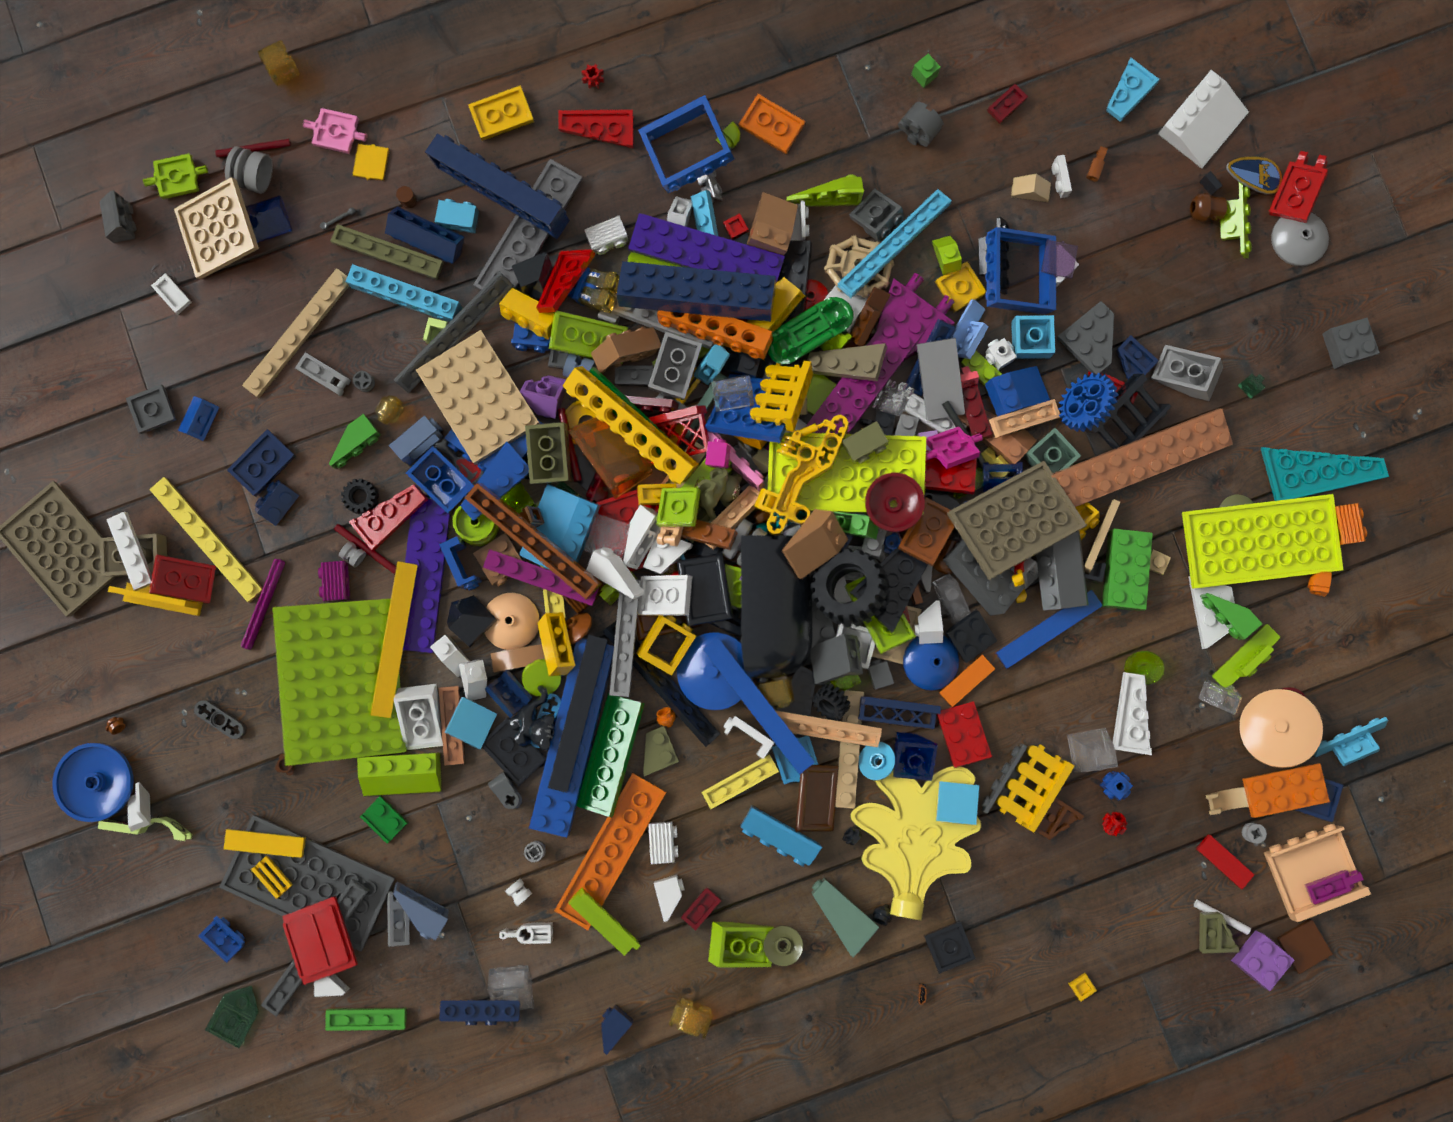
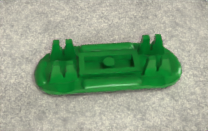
(810, 330)

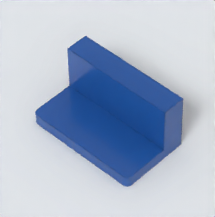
(198, 418)

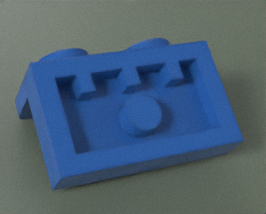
(527, 339)

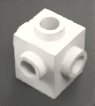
(1000, 353)

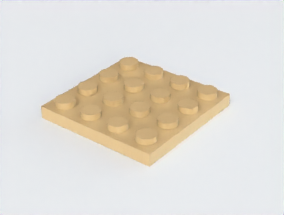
(216, 228)

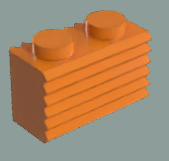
(1350, 524)

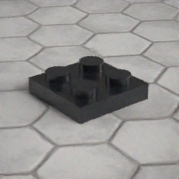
(971, 636)
(949, 947)

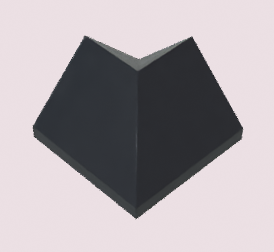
(533, 274)
(469, 619)

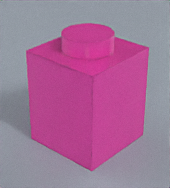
(718, 454)

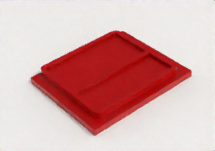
(319, 940)

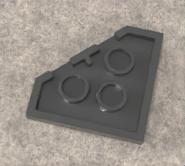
(1091, 338)

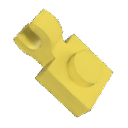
(989, 456)

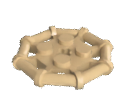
(852, 258)

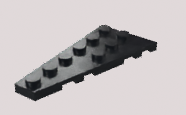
(903, 576)

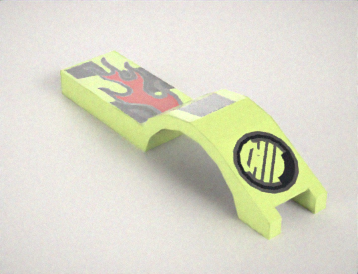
(177, 829)

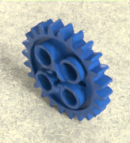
(1088, 402)

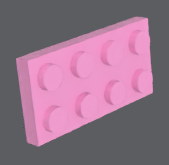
(742, 466)

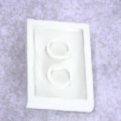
(665, 595)

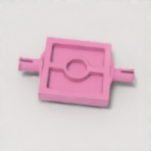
(335, 130)

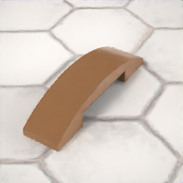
(516, 658)

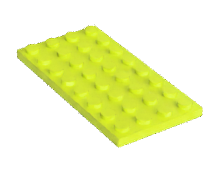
(847, 483)
(1262, 541)

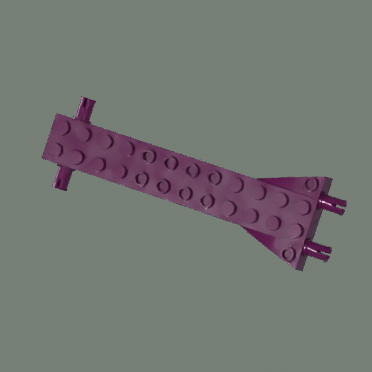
(902, 326)

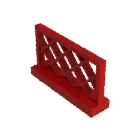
(681, 416)

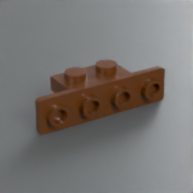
(868, 318)

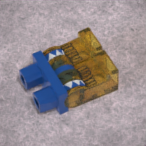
(595, 289)

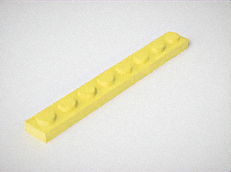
(206, 539)

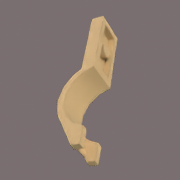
(1227, 800)

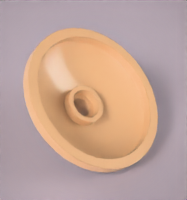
(523, 625)

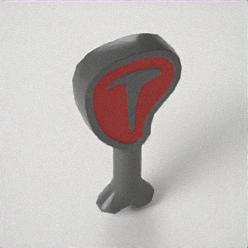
(468, 469)

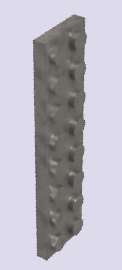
(522, 238)

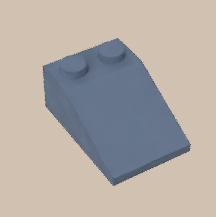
(424, 913)

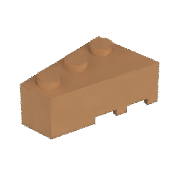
(626, 347)

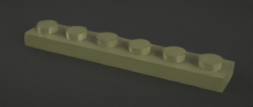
(387, 252)

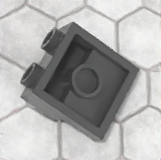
(877, 215)

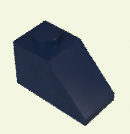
(614, 1026)

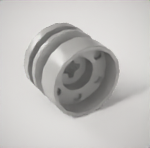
(249, 169)

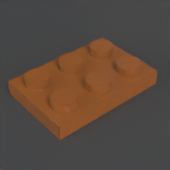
(929, 534)

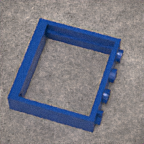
(674, 120)
(1047, 282)

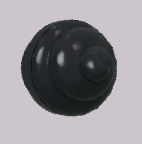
(882, 915)

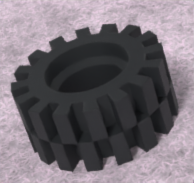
(356, 485)
(831, 702)

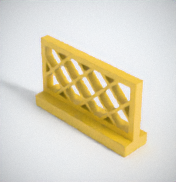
(168, 603)

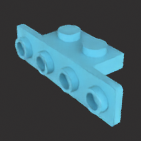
(1355, 744)

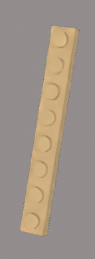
(297, 333)

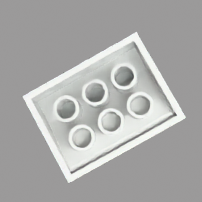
(1205, 119)

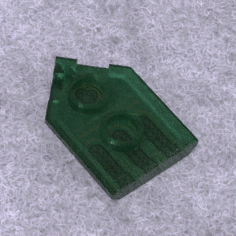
(234, 1016)

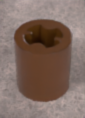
(406, 197)

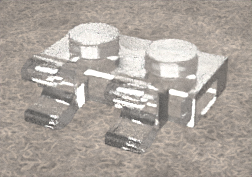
(893, 399)

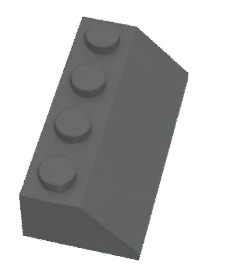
(1062, 574)

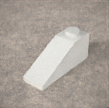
(641, 536)
(613, 571)

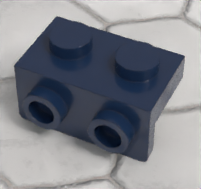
(275, 502)
(508, 693)

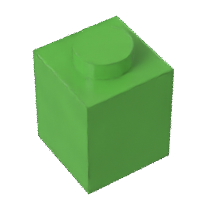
(926, 70)

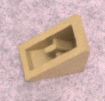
(1031, 187)

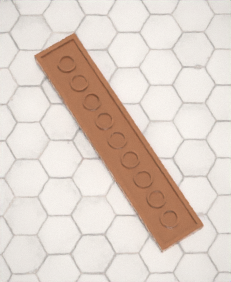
(1145, 457)

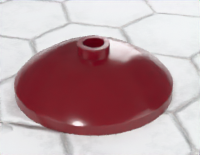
(904, 492)

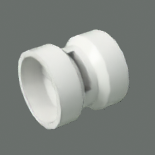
(521, 895)

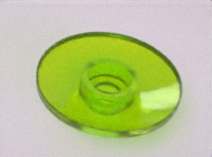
(1153, 670)

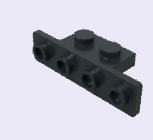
(1004, 263)

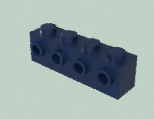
(424, 235)

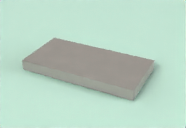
(940, 377)

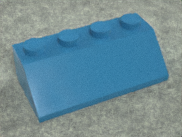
(781, 836)

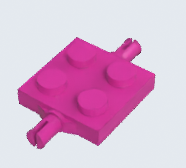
(953, 447)

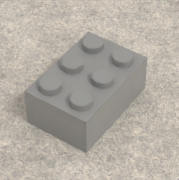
(674, 366)

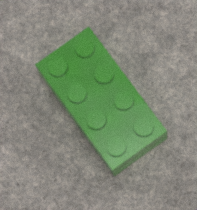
(1127, 569)

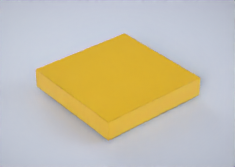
(961, 286)

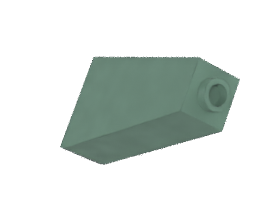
(845, 917)

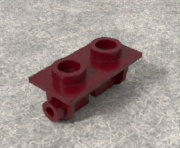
(595, 492)

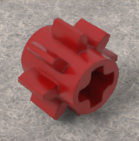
(591, 71)
(1114, 823)

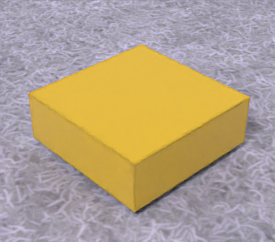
(1082, 987)

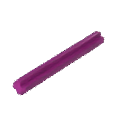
(262, 604)

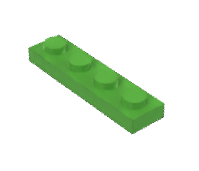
(366, 1019)

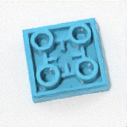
(470, 723)
(957, 803)

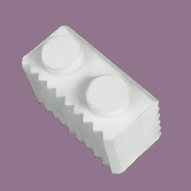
(607, 235)
(662, 842)

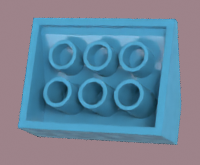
(566, 521)

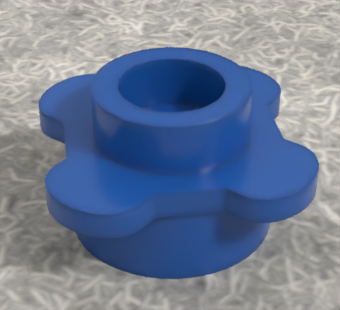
(894, 537)

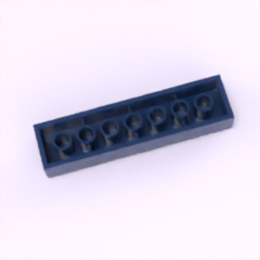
(498, 186)
(696, 291)

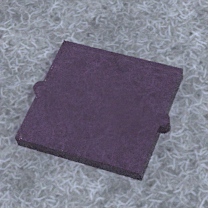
(1059, 259)

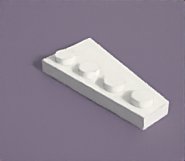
(1131, 723)

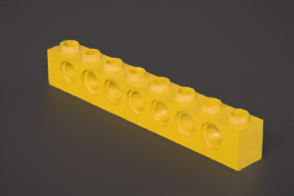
(625, 413)

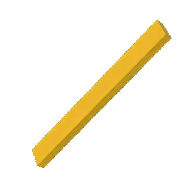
(393, 640)

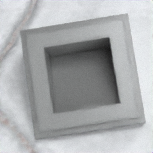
(609, 318)

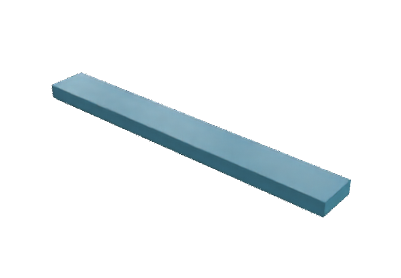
(894, 243)

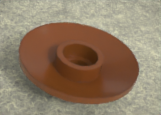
(578, 626)

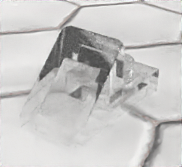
(1221, 697)

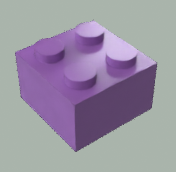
(1262, 960)

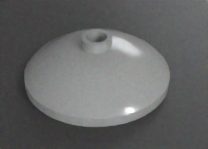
(1295, 247)

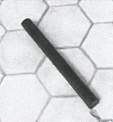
(957, 422)

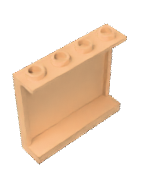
(1307, 861)

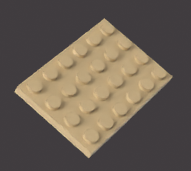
(477, 397)

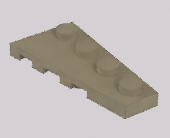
(853, 362)

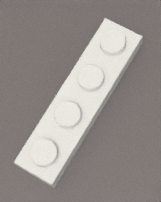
(130, 550)

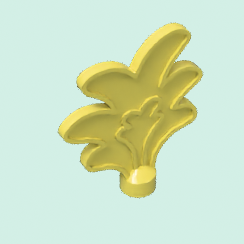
(911, 842)

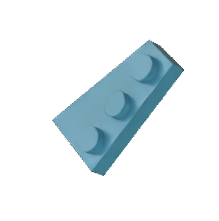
(1132, 88)

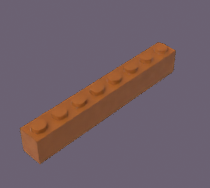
(533, 540)

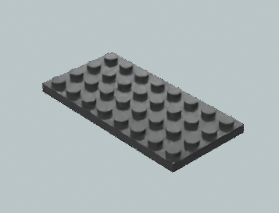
(314, 878)

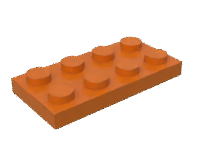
(1285, 790)

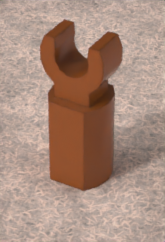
(1097, 165)

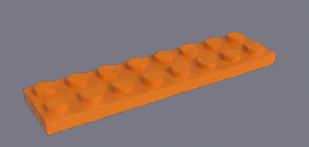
(613, 845)

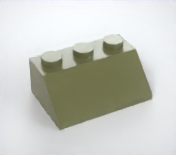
(548, 453)

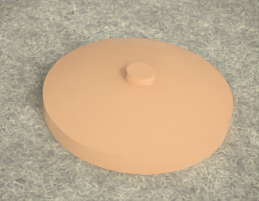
(1281, 728)

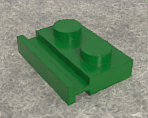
(384, 819)

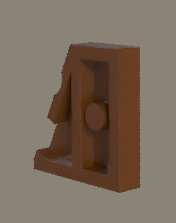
(1057, 819)

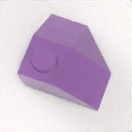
(544, 395)

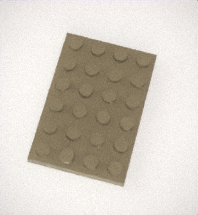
(1016, 520)
(57, 548)

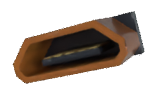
(922, 991)

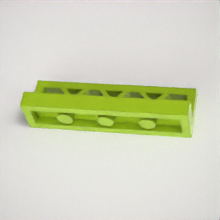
(603, 922)

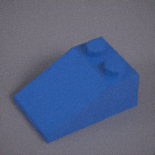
(1016, 390)
(440, 479)

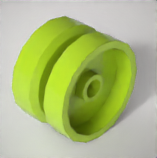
(473, 533)

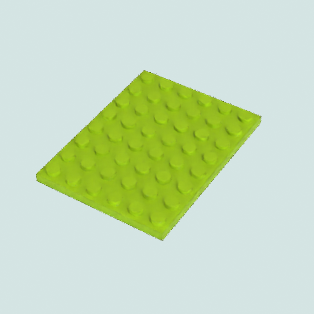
(328, 681)

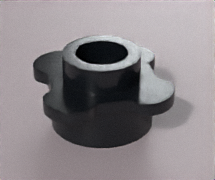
(852, 835)

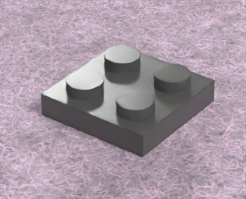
(151, 409)

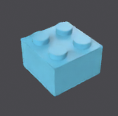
(1033, 336)

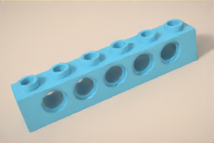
(403, 293)

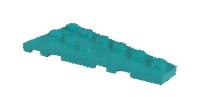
(1309, 473)

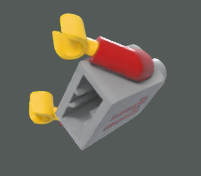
(1024, 575)

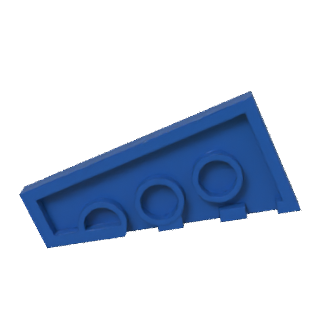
(500, 476)

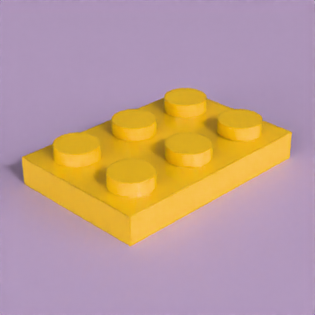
(501, 113)

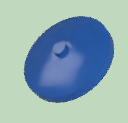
(702, 680)
(92, 782)

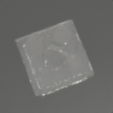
(608, 534)

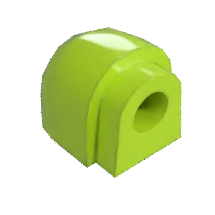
(731, 134)

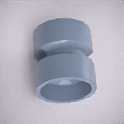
(575, 361)

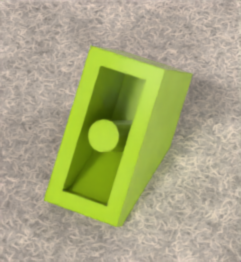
(947, 254)

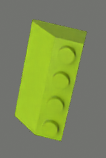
(399, 774)

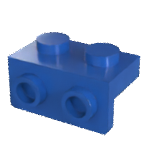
(222, 939)

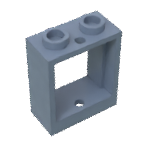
(417, 440)

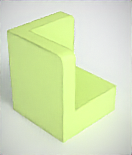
(433, 328)

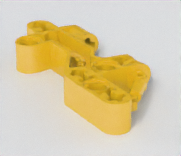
(808, 469)

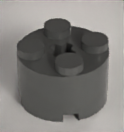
(921, 124)

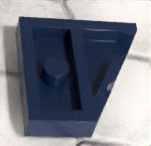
(1135, 358)

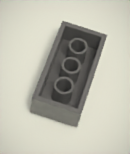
(993, 594)

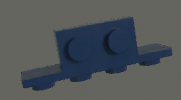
(480, 1010)

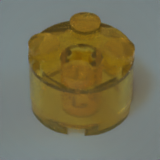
(278, 62)
(691, 1018)

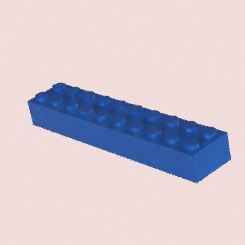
(553, 808)

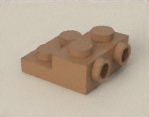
(502, 545)

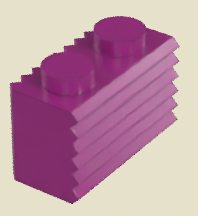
(334, 581)

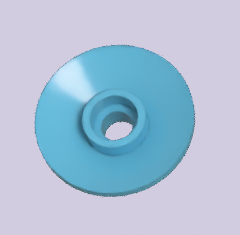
(868, 761)

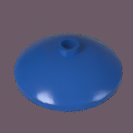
(920, 665)

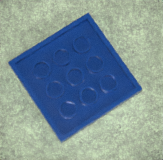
(739, 422)

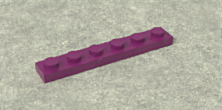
(532, 575)

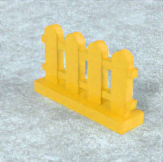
(792, 403)
(1050, 786)

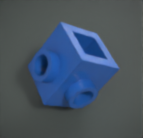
(1109, 785)

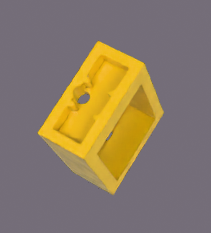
(667, 667)

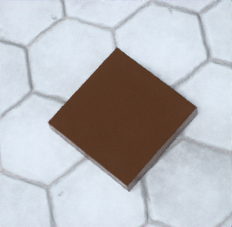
(1304, 945)

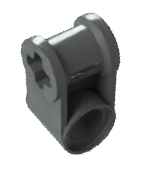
(503, 788)

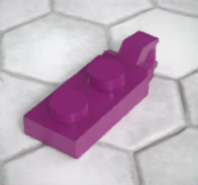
(1332, 885)

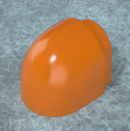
(1320, 583)

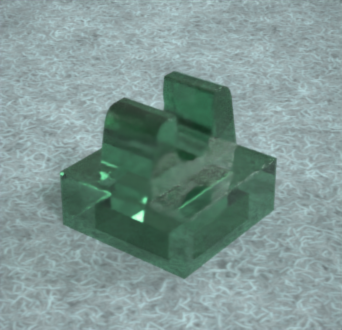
(1252, 385)

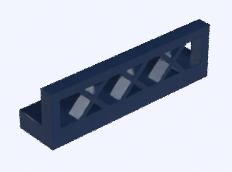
(893, 704)

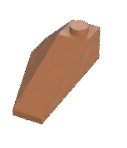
(1010, 446)

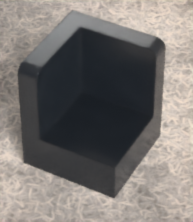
(1096, 574)

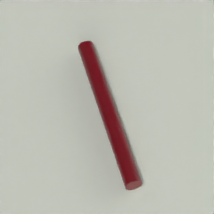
(256, 147)
(573, 459)
(361, 545)

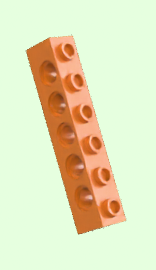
(744, 331)

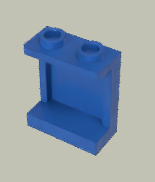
(450, 551)

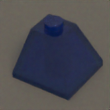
(914, 756)

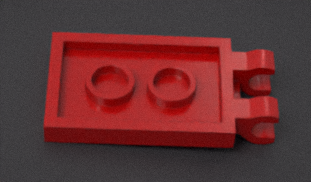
(1299, 189)

